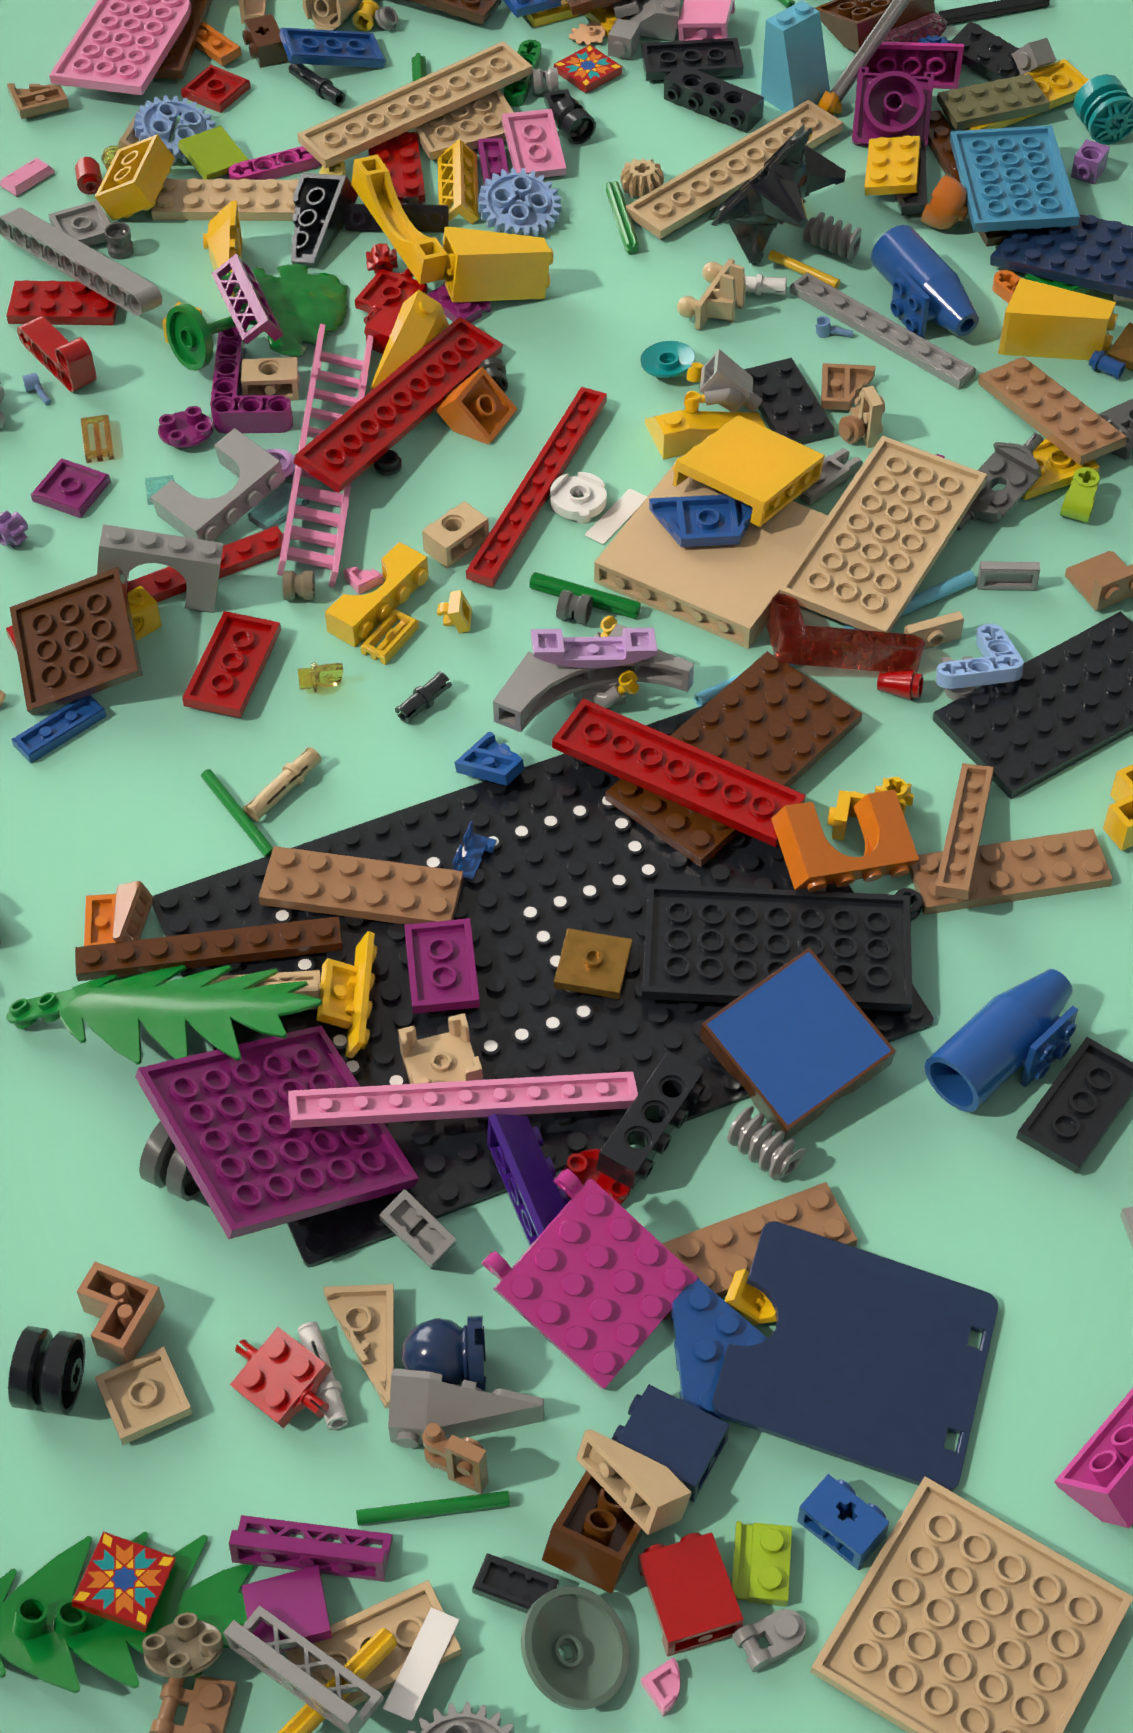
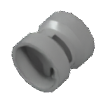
(551, 80)

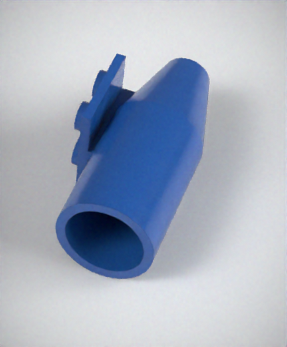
(922, 284)
(1005, 1034)

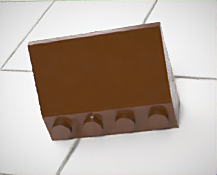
(855, 19)

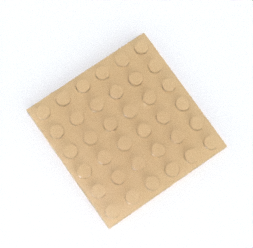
(970, 1625)

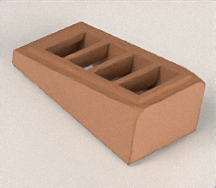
(131, 911)

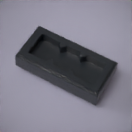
(511, 1583)

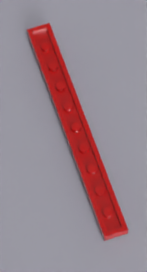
(535, 487)
(235, 557)

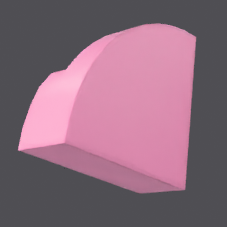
(363, 579)
(663, 1685)

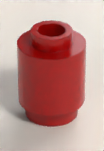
(88, 175)

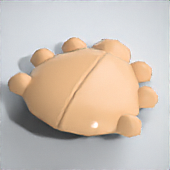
(588, 33)

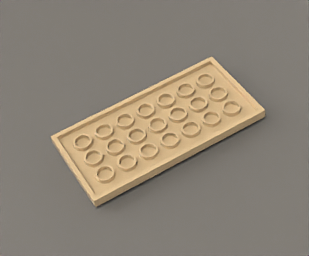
(883, 536)

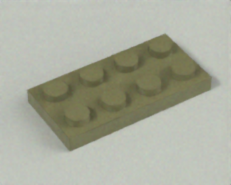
(993, 101)

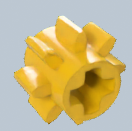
(902, 790)

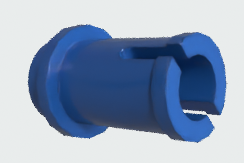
(1106, 364)

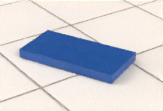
(331, 48)

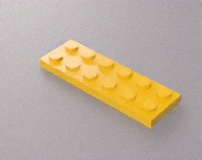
(1058, 83)

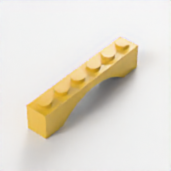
(419, 252)

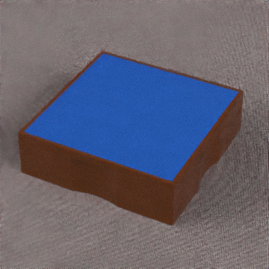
(797, 1043)

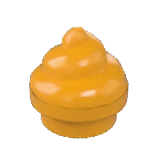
(830, 103)

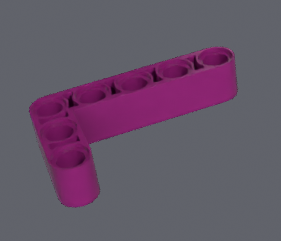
(244, 412)

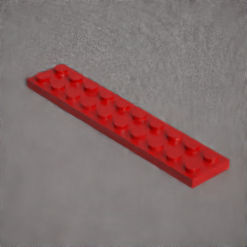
(396, 405)

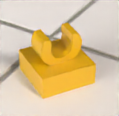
(456, 612)

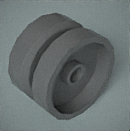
(165, 1167)

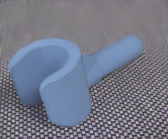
(824, 328)
(31, 383)

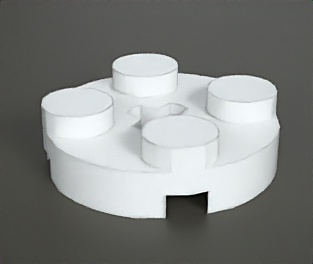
(583, 508)

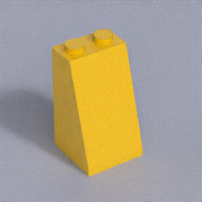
(495, 265)
(1056, 323)

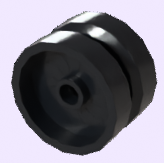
(46, 1370)

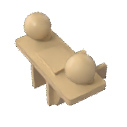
(720, 298)

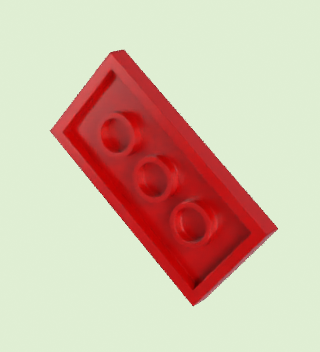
(403, 161)
(59, 304)
(231, 664)

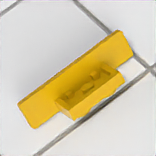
(346, 994)

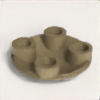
(182, 1647)

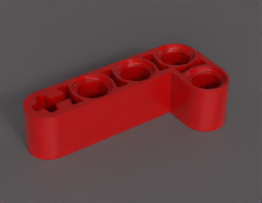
(66, 360)

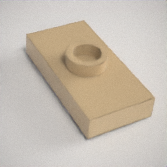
(938, 629)

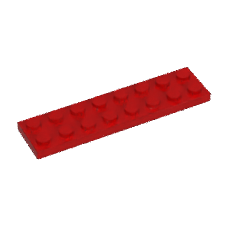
(675, 770)

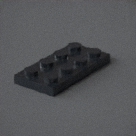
(709, 56)
(789, 402)
(1079, 1105)

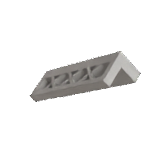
(299, 1678)

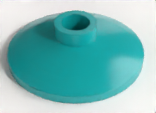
(667, 359)

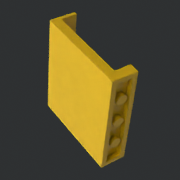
(752, 467)

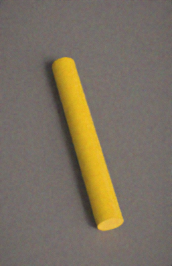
(802, 268)

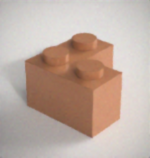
(125, 1310)

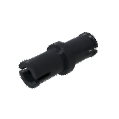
(423, 697)

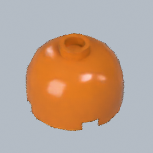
(946, 205)

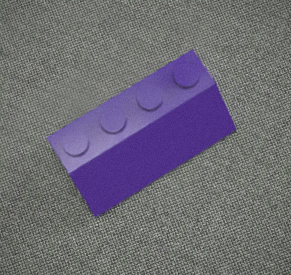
(525, 1172)

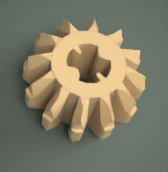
(641, 177)

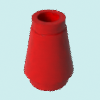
(901, 683)

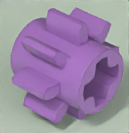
(12, 528)

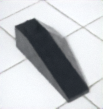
(318, 214)

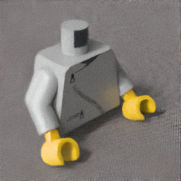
(722, 384)
(612, 693)

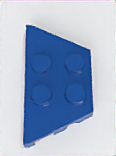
(702, 519)

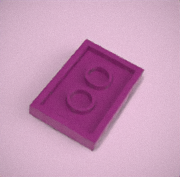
(441, 966)

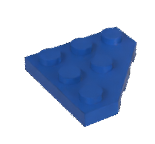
(702, 1333)

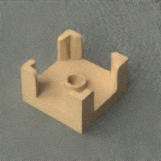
(442, 1056)

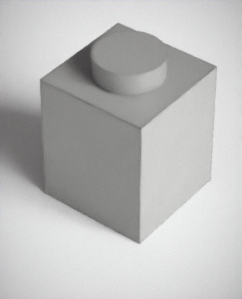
(623, 39)
(1034, 56)

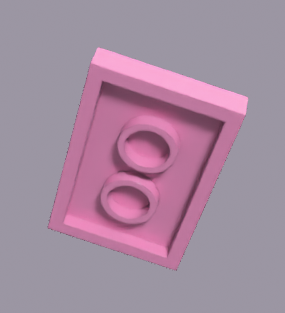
(534, 142)

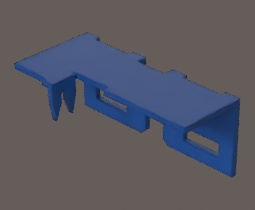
(475, 850)

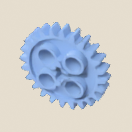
(161, 118)
(519, 203)

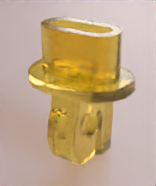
(320, 675)

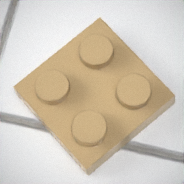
(143, 1395)

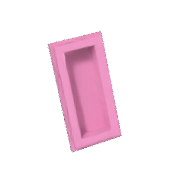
(26, 177)

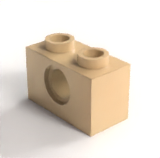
(271, 377)
(455, 534)

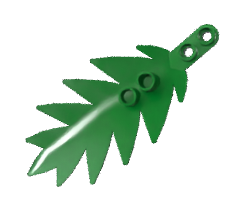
(117, 1007)
(42, 1624)

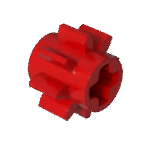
(381, 258)

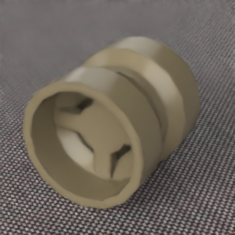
(300, 585)

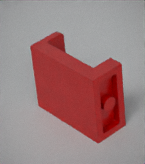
(690, 1592)

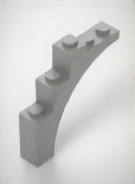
(540, 683)

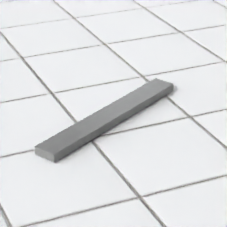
(883, 330)

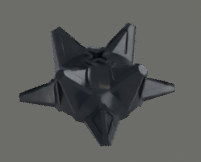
(777, 194)

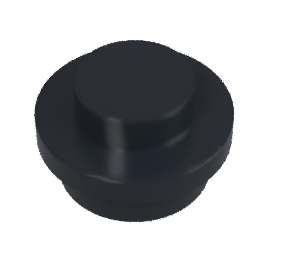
(388, 463)

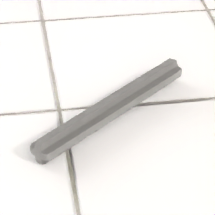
(869, 47)

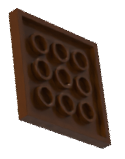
(75, 641)

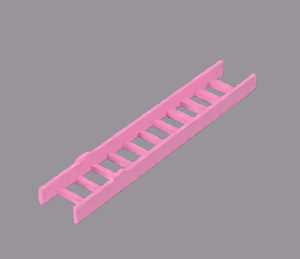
(315, 494)

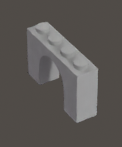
(208, 518)
(193, 558)

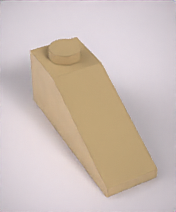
(635, 1482)

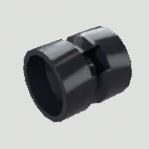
(573, 120)

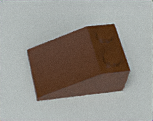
(592, 1536)

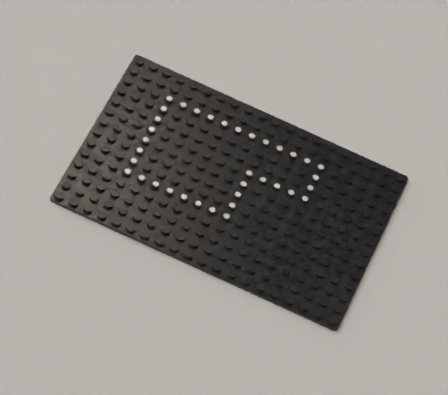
(555, 866)

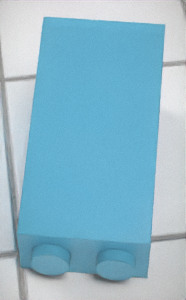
(794, 58)

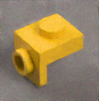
(839, 815)
(749, 1300)

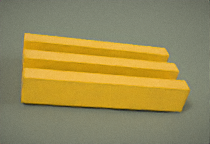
(394, 638)

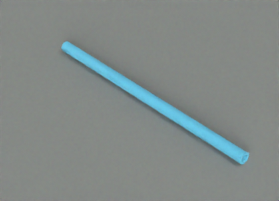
(918, 601)

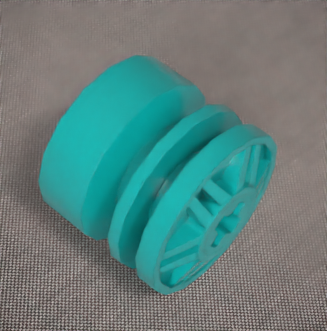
(1105, 109)

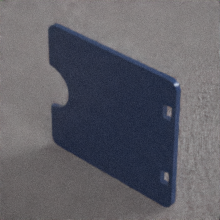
(860, 1357)

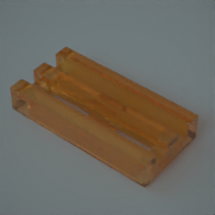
(99, 453)

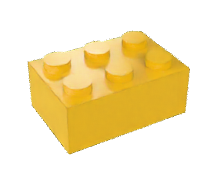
(135, 178)

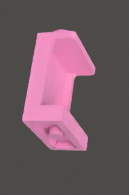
(705, 19)

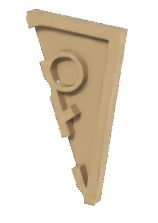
(368, 1324)

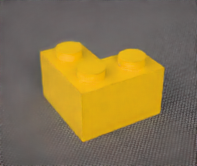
(1120, 814)

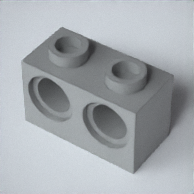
(418, 1229)

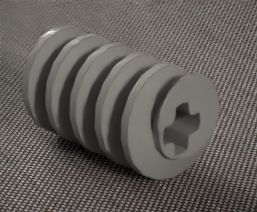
(833, 236)
(763, 1146)

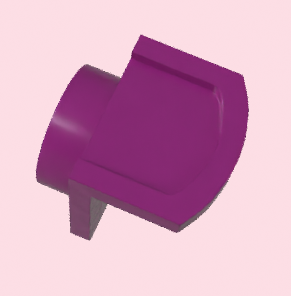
(891, 105)

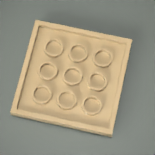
(468, 123)

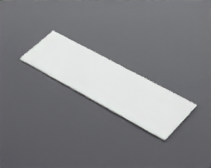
(616, 516)
(421, 1664)

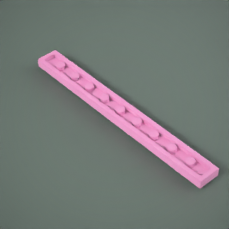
(461, 1099)

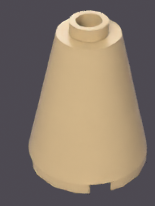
(329, 13)

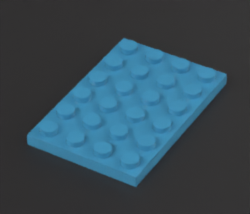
(1014, 178)

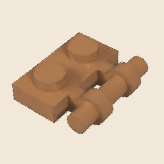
(460, 1458)
(207, 1705)

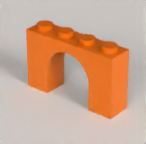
(816, 863)

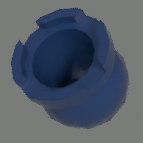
(448, 1350)

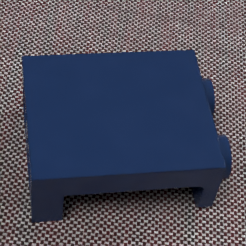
(674, 1436)

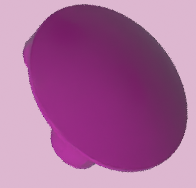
(185, 428)

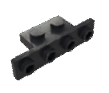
(423, 216)

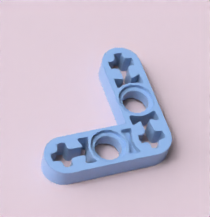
(998, 665)

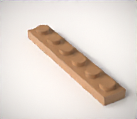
(964, 832)

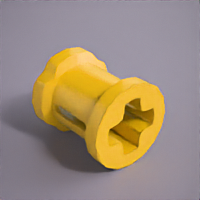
(365, 16)

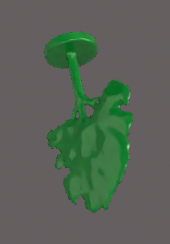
(296, 299)

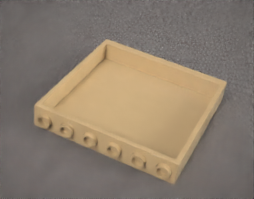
(707, 586)

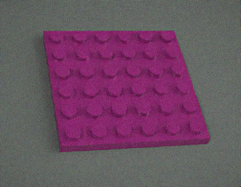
(239, 1139)

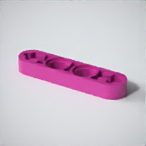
(250, 169)

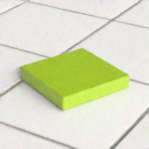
(211, 152)

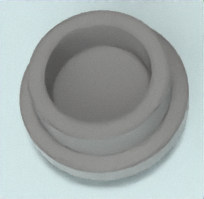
(386, 18)

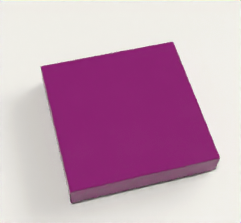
(70, 488)
(295, 1600)

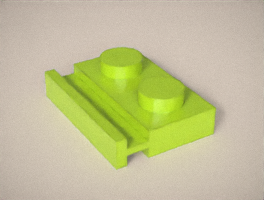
(762, 1563)

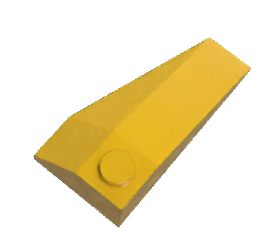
(224, 236)
(416, 325)
(680, 430)

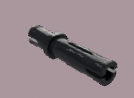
(322, 86)

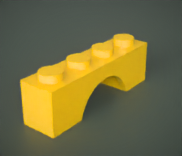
(356, 616)

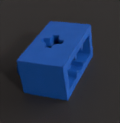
(849, 1538)

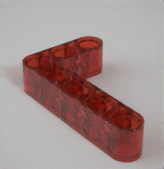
(837, 647)

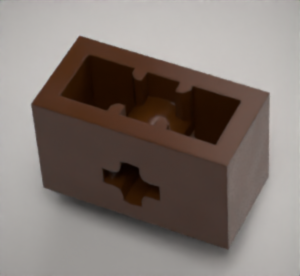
(264, 40)

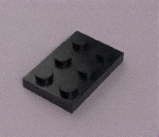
(986, 52)

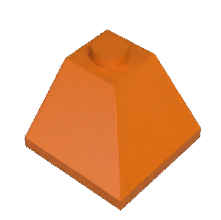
(477, 408)

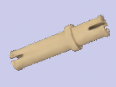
(291, 775)

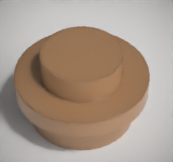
(851, 429)

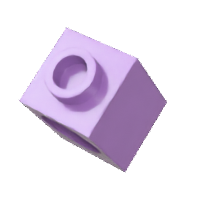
(1090, 161)

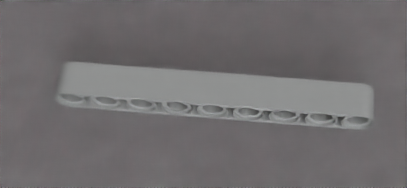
(80, 262)

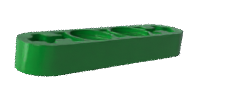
(523, 87)

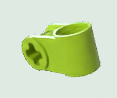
(1081, 495)

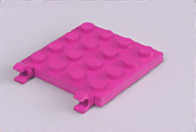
(592, 1281)

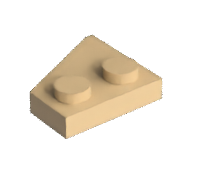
(869, 409)

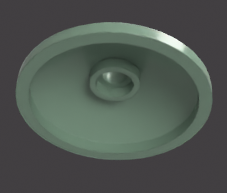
(592, 1645)

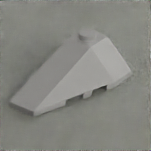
(459, 1410)

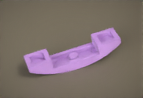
(593, 652)

